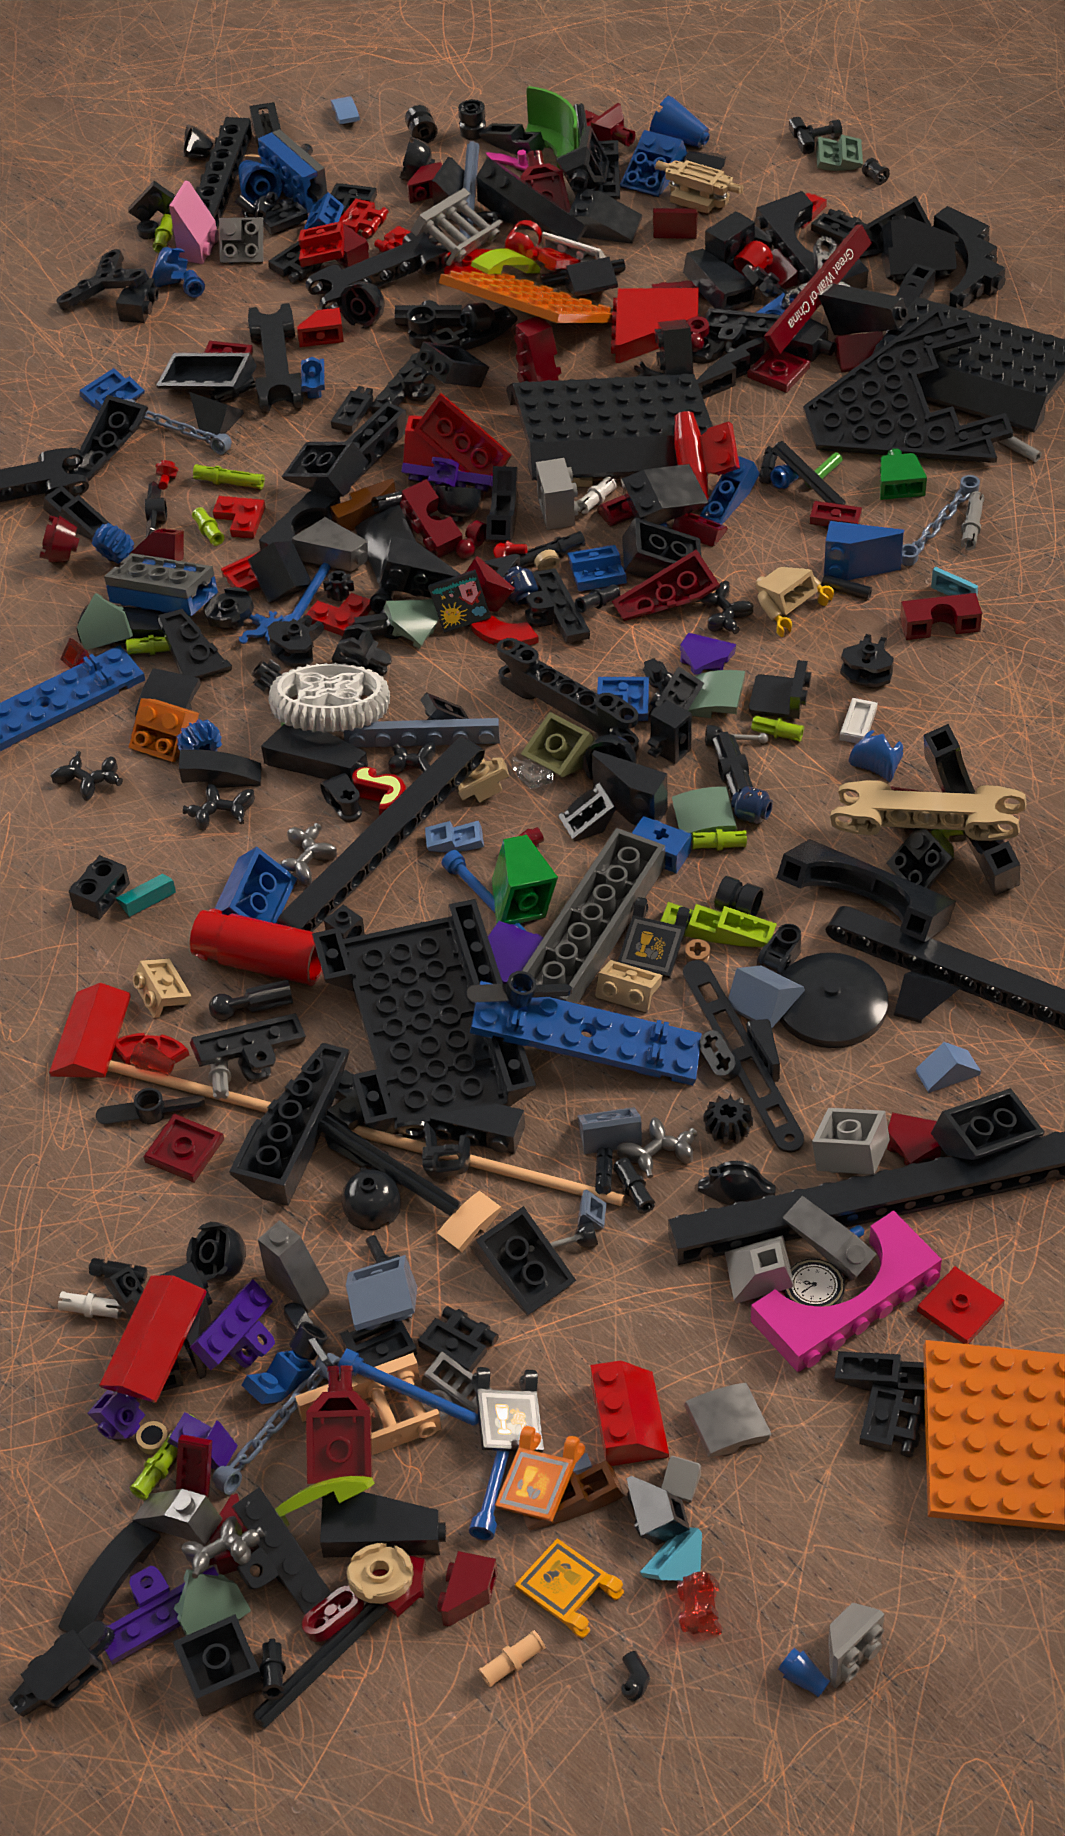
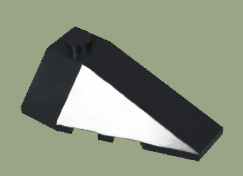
(910, 209)
(110, 430)

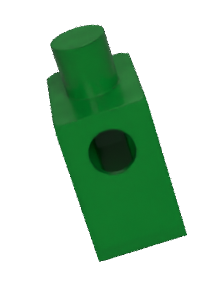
(901, 476)

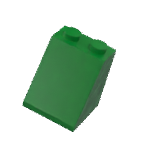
(521, 882)

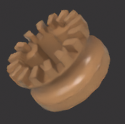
(697, 944)

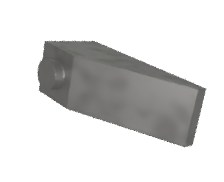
(829, 1238)
(180, 1515)

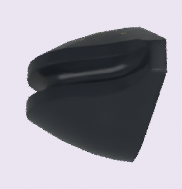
(196, 143)
(735, 1183)

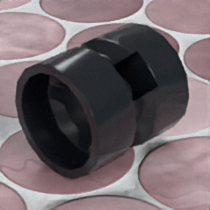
(471, 118)
(421, 123)
(421, 323)
(738, 897)

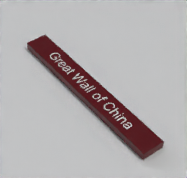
(808, 300)

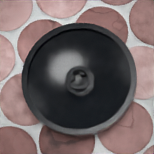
(840, 1003)

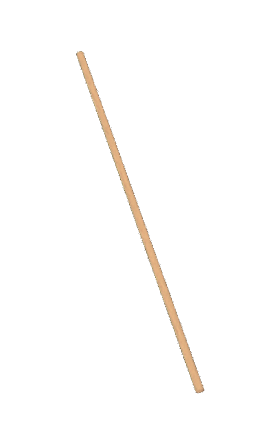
(371, 1134)

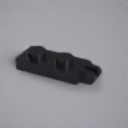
(352, 410)

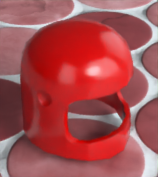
(519, 242)
(756, 254)

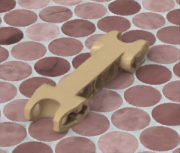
(975, 813)

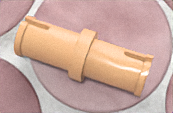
(512, 1658)

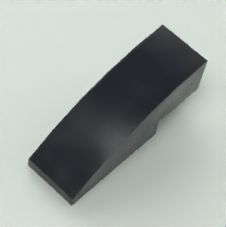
(512, 138)
(74, 510)
(219, 769)

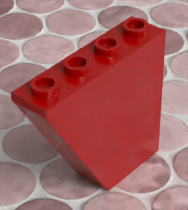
(639, 315)

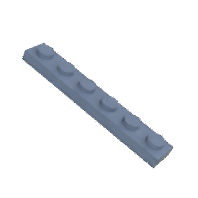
(424, 731)

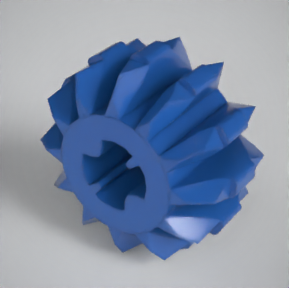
(112, 542)
(200, 736)

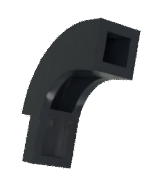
(504, 504)

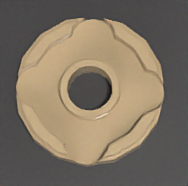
(380, 1588)

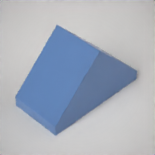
(947, 1067)

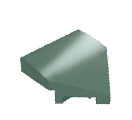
(412, 619)
(103, 624)
(208, 1601)

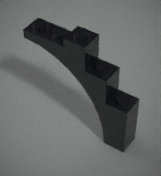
(977, 254)

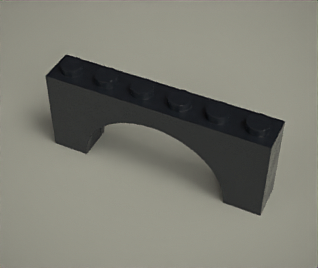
(781, 222)
(947, 765)
(919, 908)

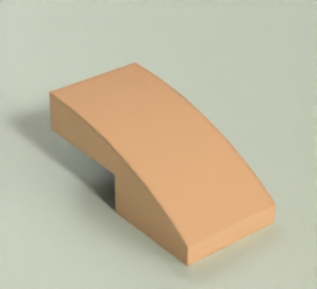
(472, 1216)

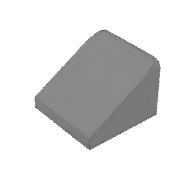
(682, 1478)

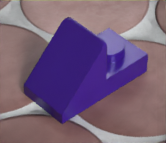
(222, 1443)

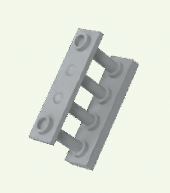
(448, 209)

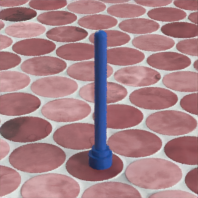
(309, 593)
(455, 864)
(352, 1358)
(484, 1524)

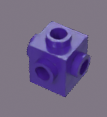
(116, 1415)

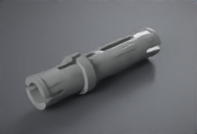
(972, 525)

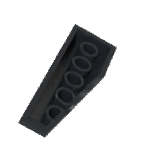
(518, 201)
(286, 1136)

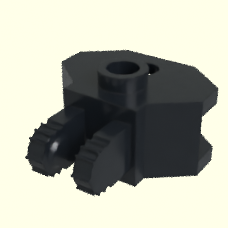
(294, 638)
(361, 650)
(868, 661)

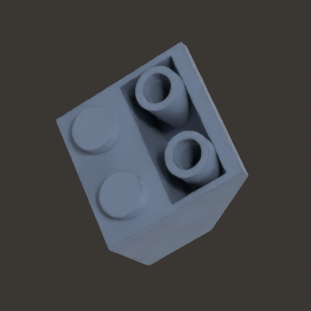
(381, 1293)

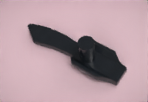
(656, 672)

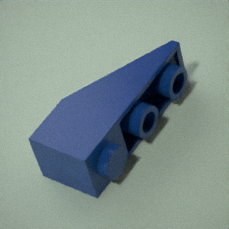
(731, 491)

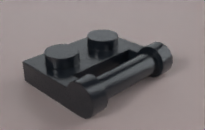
(383, 1347)

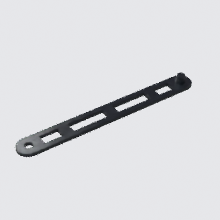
(697, 974)

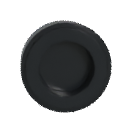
(146, 229)

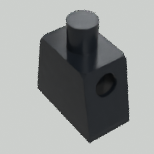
(811, 341)

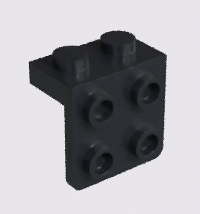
(781, 695)

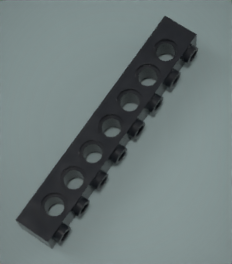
(223, 165)

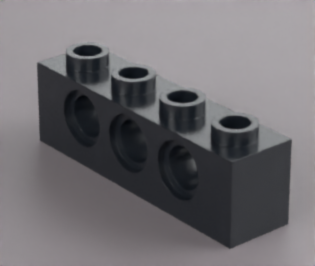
(380, 433)

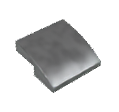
(727, 1419)

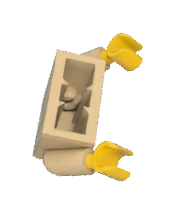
(786, 590)

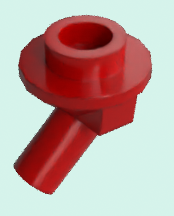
(166, 470)
(509, 548)

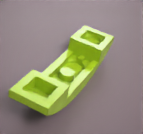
(493, 262)
(342, 1486)

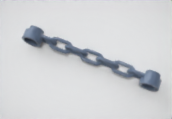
(219, 443)
(911, 551)
(226, 1477)

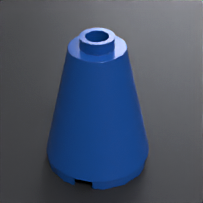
(679, 123)
(258, 180)

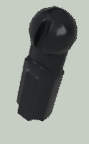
(255, 999)

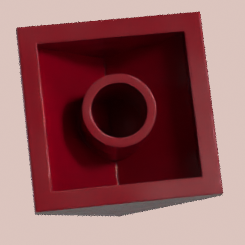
(675, 223)
(855, 349)

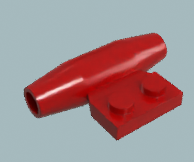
(707, 454)

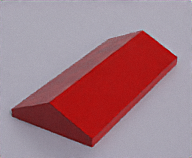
(460, 438)
(90, 1032)
(153, 1337)

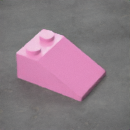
(192, 225)

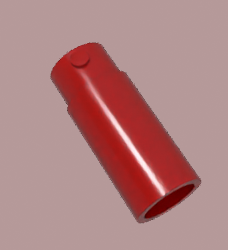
(255, 946)

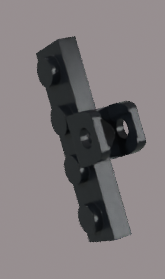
(738, 325)
(406, 382)
(556, 605)
(249, 1043)
(278, 1554)

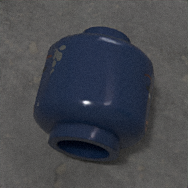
(523, 582)
(752, 805)

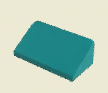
(146, 894)

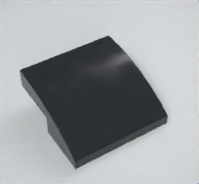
(170, 688)

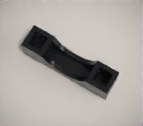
(304, 514)

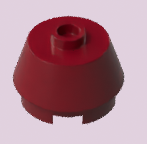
(59, 540)

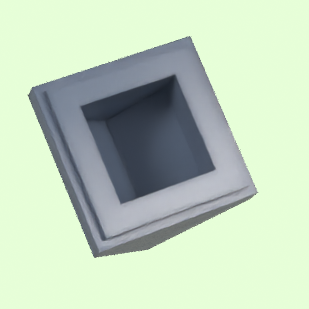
(591, 1210)

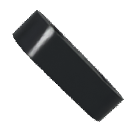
(724, 1051)

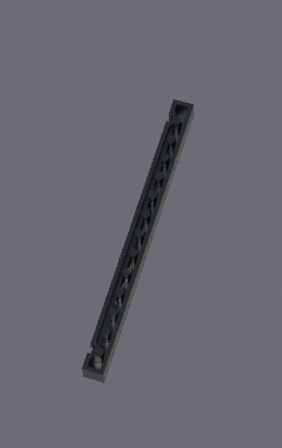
(870, 1197)

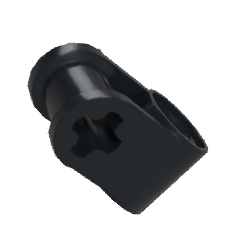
(342, 797)
(781, 949)

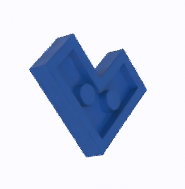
(631, 689)

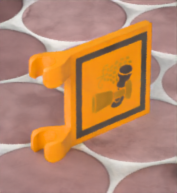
(563, 1582)

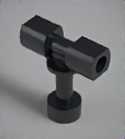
(807, 134)

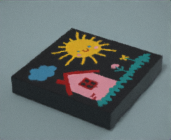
(459, 601)

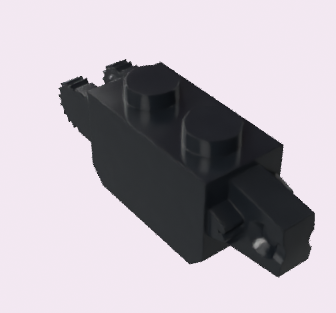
(62, 1669)

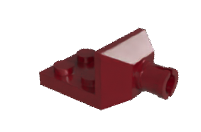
(610, 126)
(546, 179)
(339, 1431)

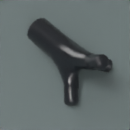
(645, 371)

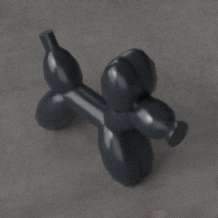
(730, 610)
(402, 758)
(87, 788)
(237, 806)

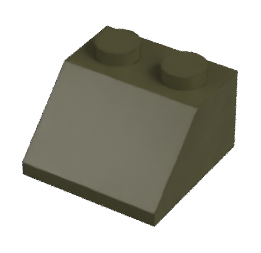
(558, 745)

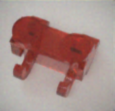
(699, 1595)

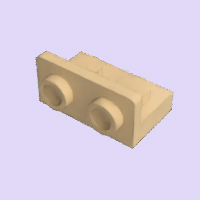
(160, 985)
(627, 985)

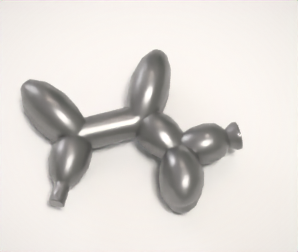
(319, 851)
(642, 1156)
(230, 1539)

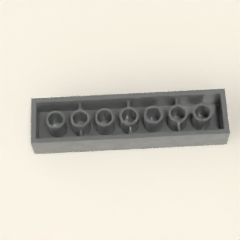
(597, 913)

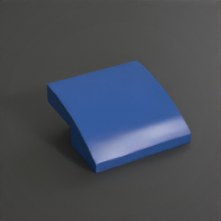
(110, 384)
(597, 568)

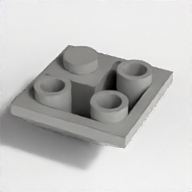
(241, 240)
(759, 1269)
(852, 1639)

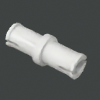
(596, 495)
(89, 1305)

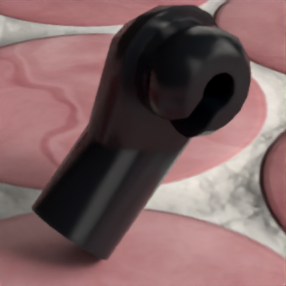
(245, 204)
(490, 216)

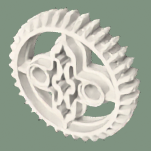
(329, 697)

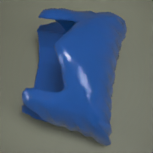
(169, 267)
(877, 755)

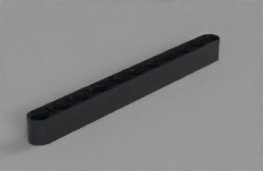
(383, 836)
(950, 965)

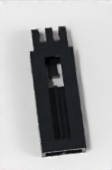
(265, 122)

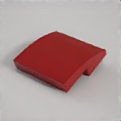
(321, 244)

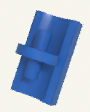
(313, 377)

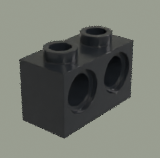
(99, 887)

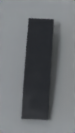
(735, 364)
(887, 1370)

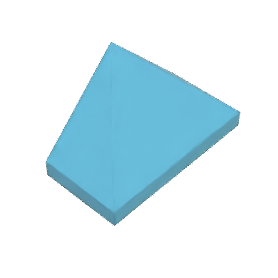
(951, 584)
(676, 1557)

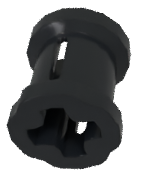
(876, 171)

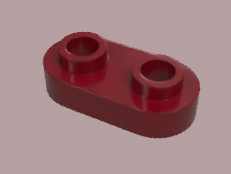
(331, 1614)

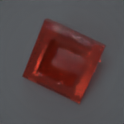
(73, 653)

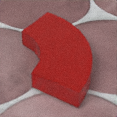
(494, 630)
(165, 1044)

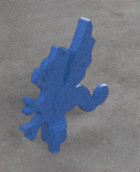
(263, 623)

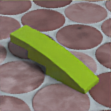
(723, 927)

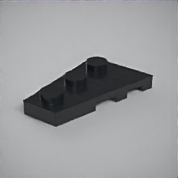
(189, 647)

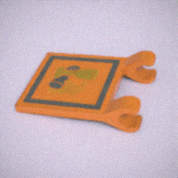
(536, 1478)

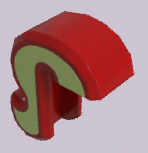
(379, 788)

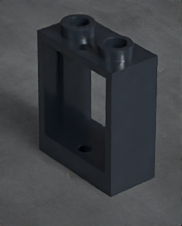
(452, 364)

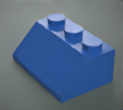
(256, 887)

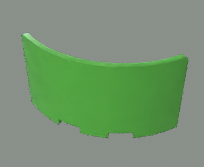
(553, 118)

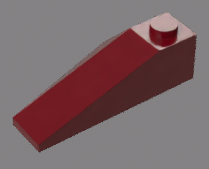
(673, 586)

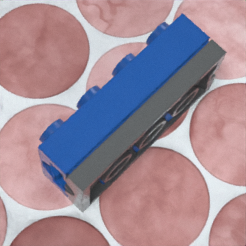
(300, 174)
(161, 584)

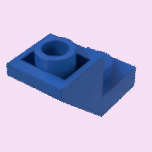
(281, 1379)

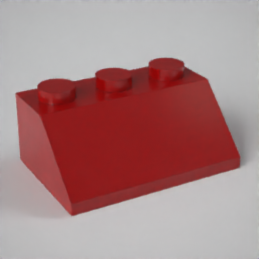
(628, 1413)

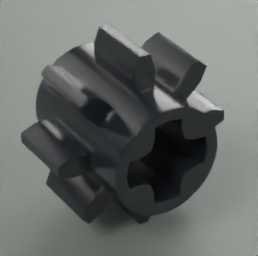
(338, 585)
(265, 674)

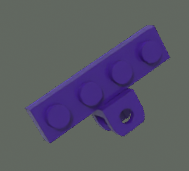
(446, 474)
(237, 1329)
(152, 1619)

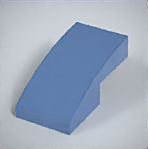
(345, 110)
(446, 838)

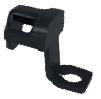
(434, 1168)

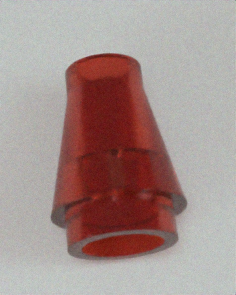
(151, 1059)

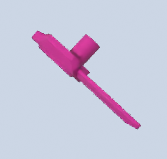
(520, 163)

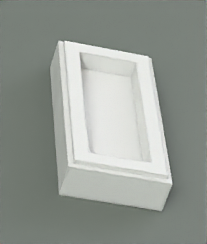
(858, 720)

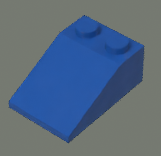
(861, 550)

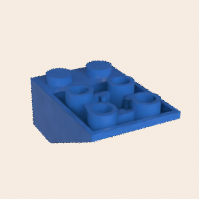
(641, 171)

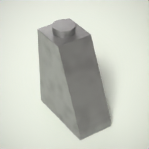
(332, 545)
(291, 1266)

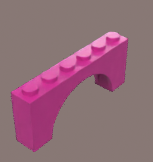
(809, 1332)

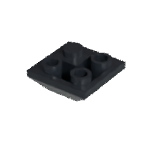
(922, 857)

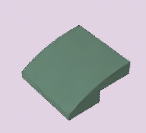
(840, 154)
(719, 693)
(704, 810)

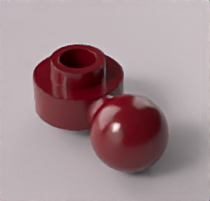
(699, 330)
(475, 536)

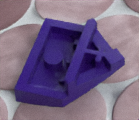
(705, 653)

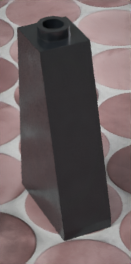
(718, 281)
(861, 310)
(312, 753)
(378, 1519)

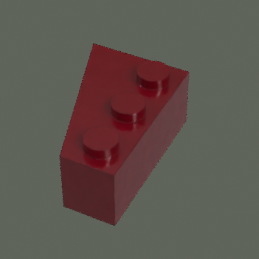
(536, 351)

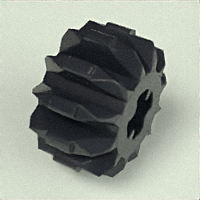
(728, 1119)

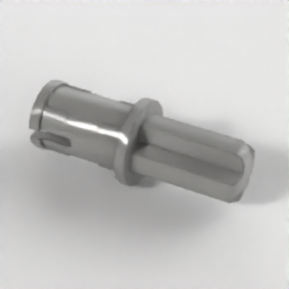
(220, 1077)

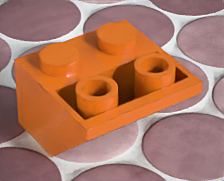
(158, 727)

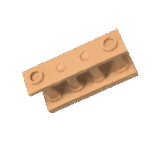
(394, 1434)

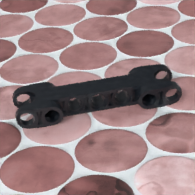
(413, 255)
(278, 383)
(44, 475)
(534, 679)

